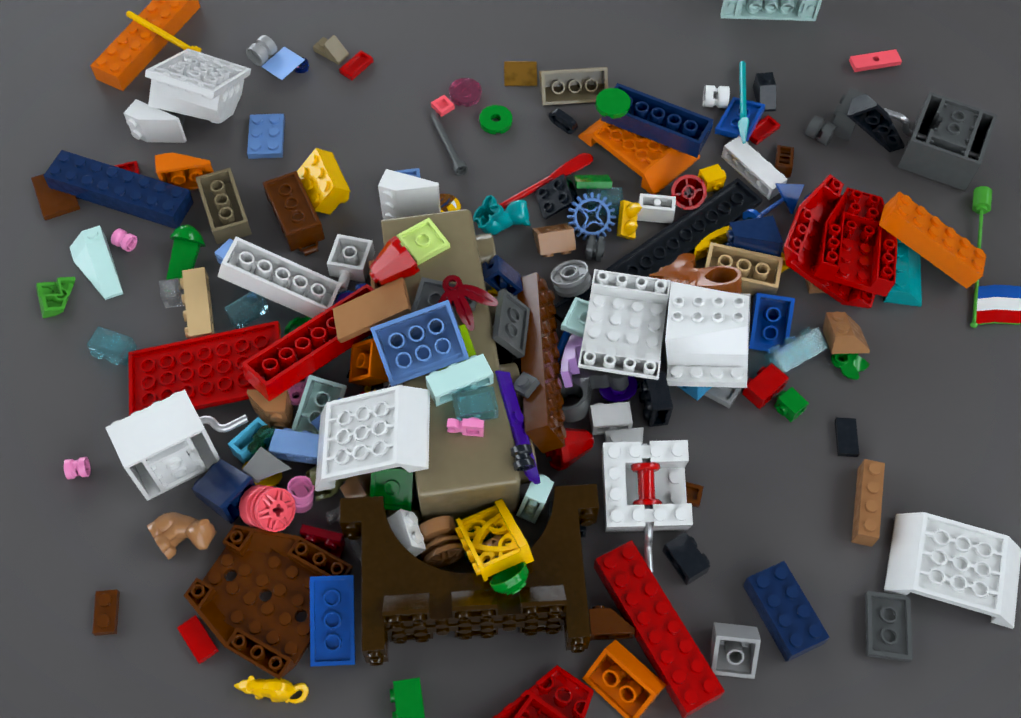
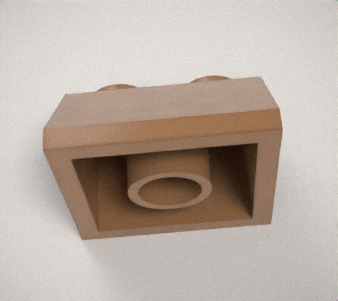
(554, 239)
(843, 334)
(274, 413)

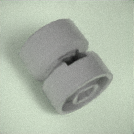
(261, 50)

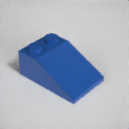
(770, 321)

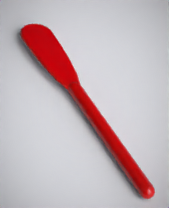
(572, 166)

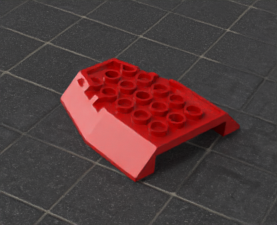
(804, 242)

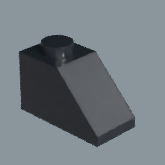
(765, 90)

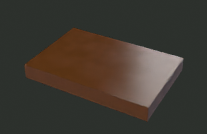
(51, 201)

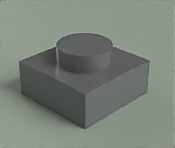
(525, 384)

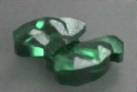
(259, 437)

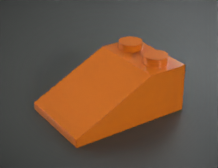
(181, 169)

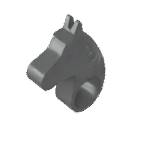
(583, 386)

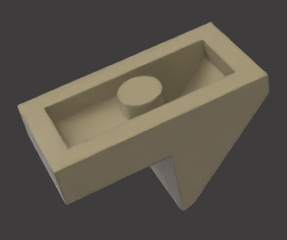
(331, 49)

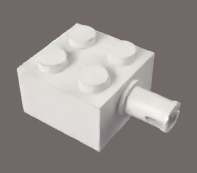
(350, 259)

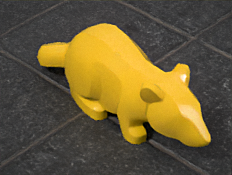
(275, 689)

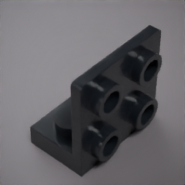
(556, 196)

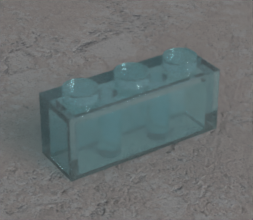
(796, 349)

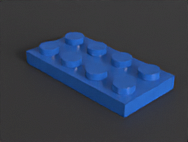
(332, 620)

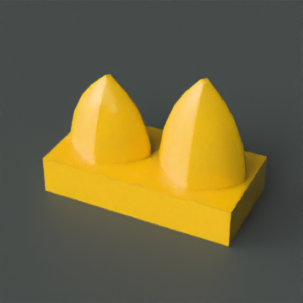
(628, 219)

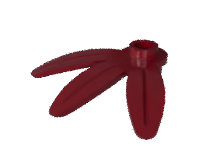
(457, 295)

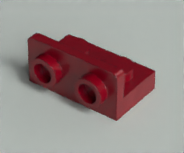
(327, 540)

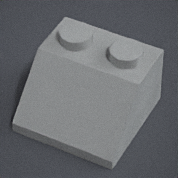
(734, 650)

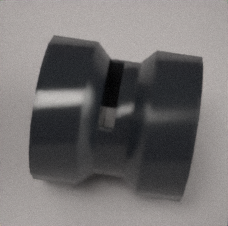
(522, 457)

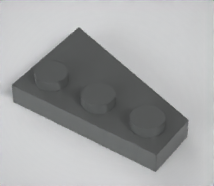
(429, 294)

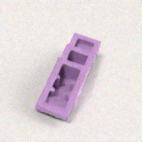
(570, 360)

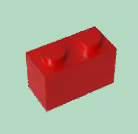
(765, 385)

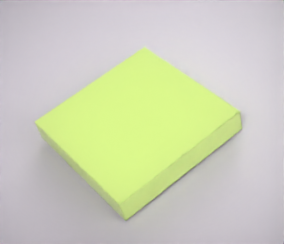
(423, 241)

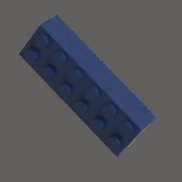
(663, 122)

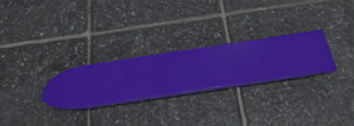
(515, 418)

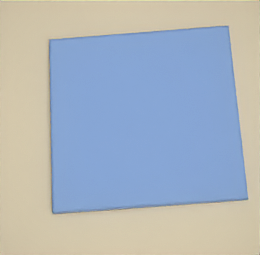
(283, 63)

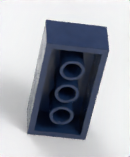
(785, 611)

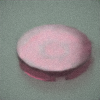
(465, 92)

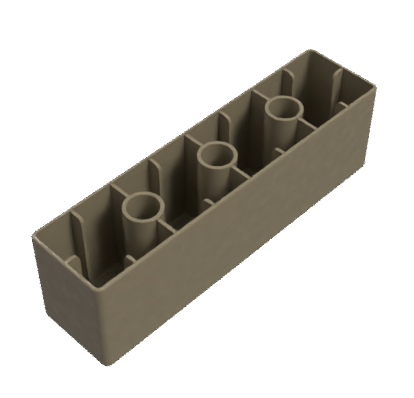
(464, 470)

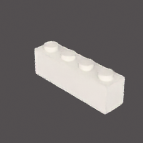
(753, 167)

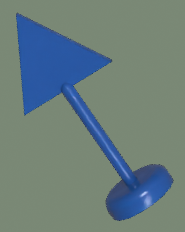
(790, 195)

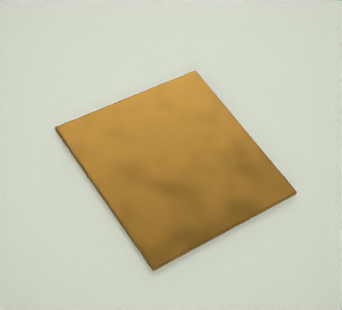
(520, 73)

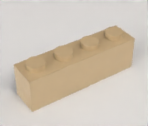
(197, 303)

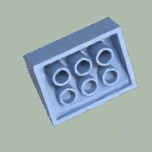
(420, 343)

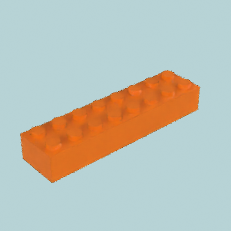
(138, 45)

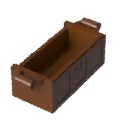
(294, 212)

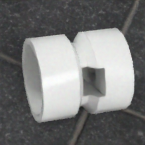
(722, 96)

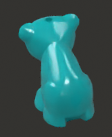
(493, 219)

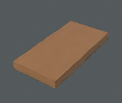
(371, 310)

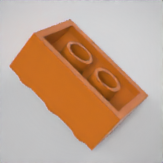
(623, 681)

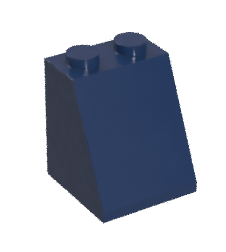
(756, 235)
(222, 489)

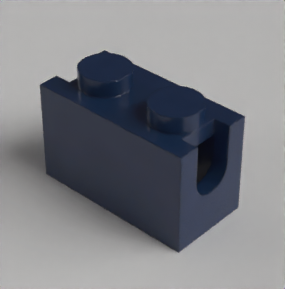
(502, 275)

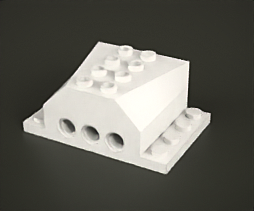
(197, 85)
(707, 337)

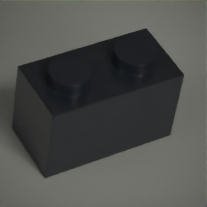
(686, 558)

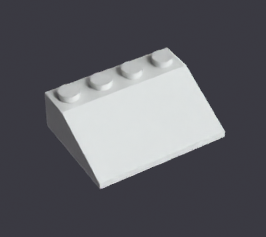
(407, 195)

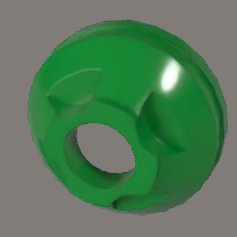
(510, 580)

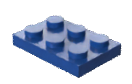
(729, 121)

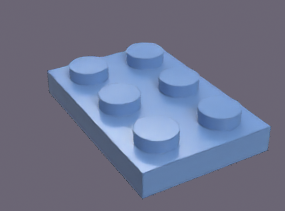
(266, 136)

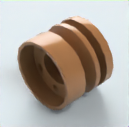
(441, 542)

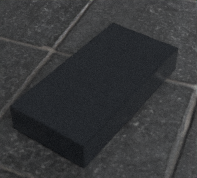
(846, 437)

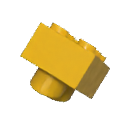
(323, 181)

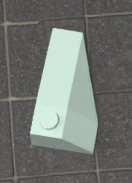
(94, 258)
(313, 400)

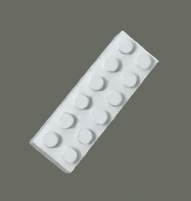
(278, 278)

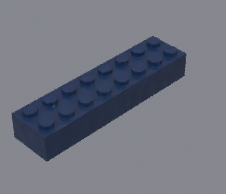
(119, 189)

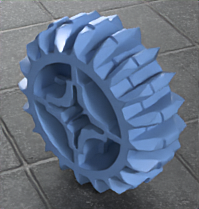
(600, 204)

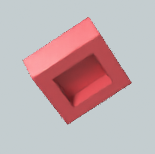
(442, 105)

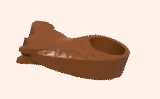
(684, 271)

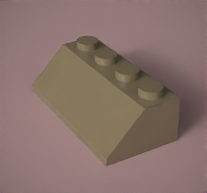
(572, 85)

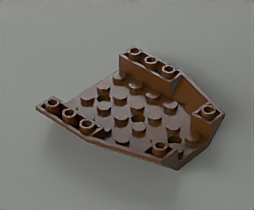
(264, 562)

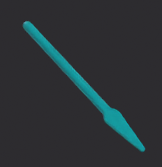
(743, 123)

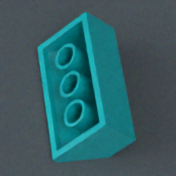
(908, 278)

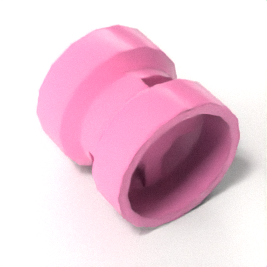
(122, 239)
(76, 468)

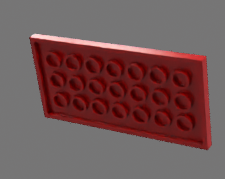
(202, 366)

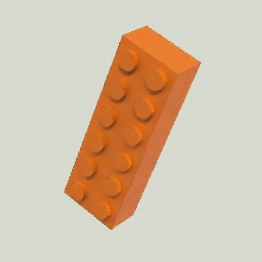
(933, 240)

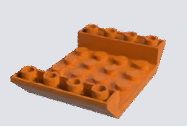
(649, 159)

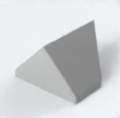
(264, 465)

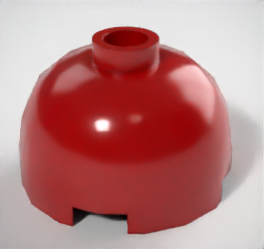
(692, 199)

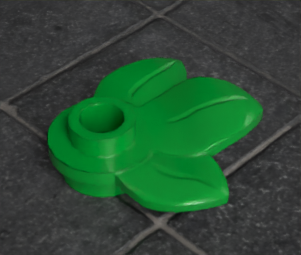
(851, 364)

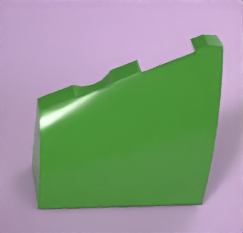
(54, 295)

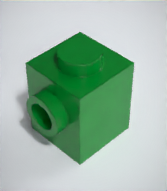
(790, 404)

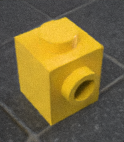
(713, 177)

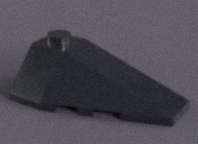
(875, 122)

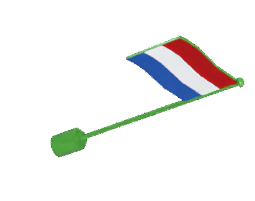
(993, 302)

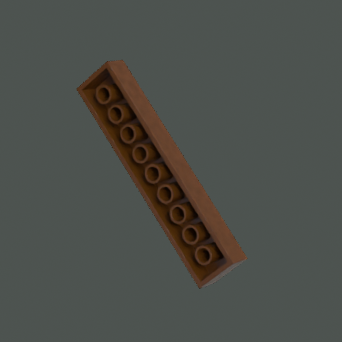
(544, 407)

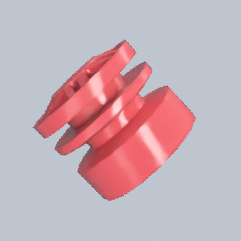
(267, 508)

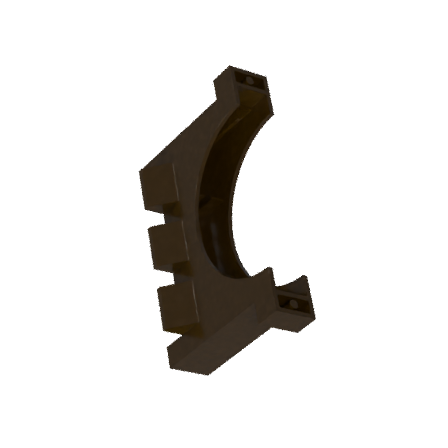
(415, 599)

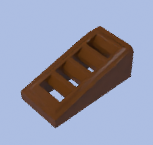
(784, 162)

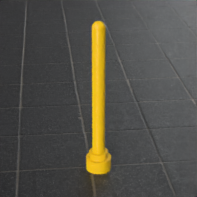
(160, 32)

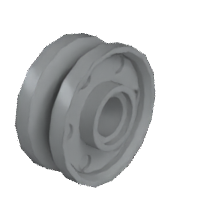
(571, 278)

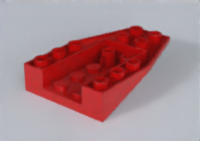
(855, 246)

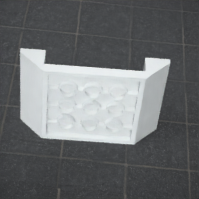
(625, 324)
(373, 434)
(954, 565)

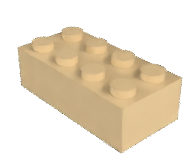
(758, 271)

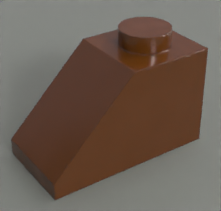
(608, 625)

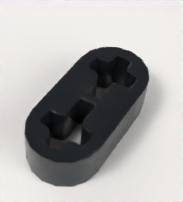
(563, 121)

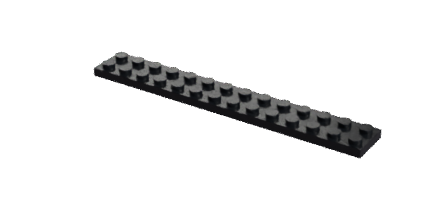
(680, 236)

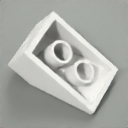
(153, 124)

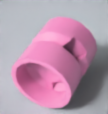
(302, 492)

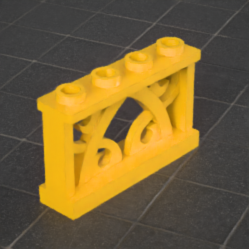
(490, 519)

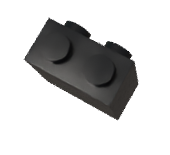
(656, 400)

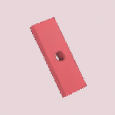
(875, 60)

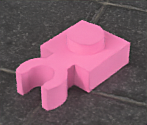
(469, 427)

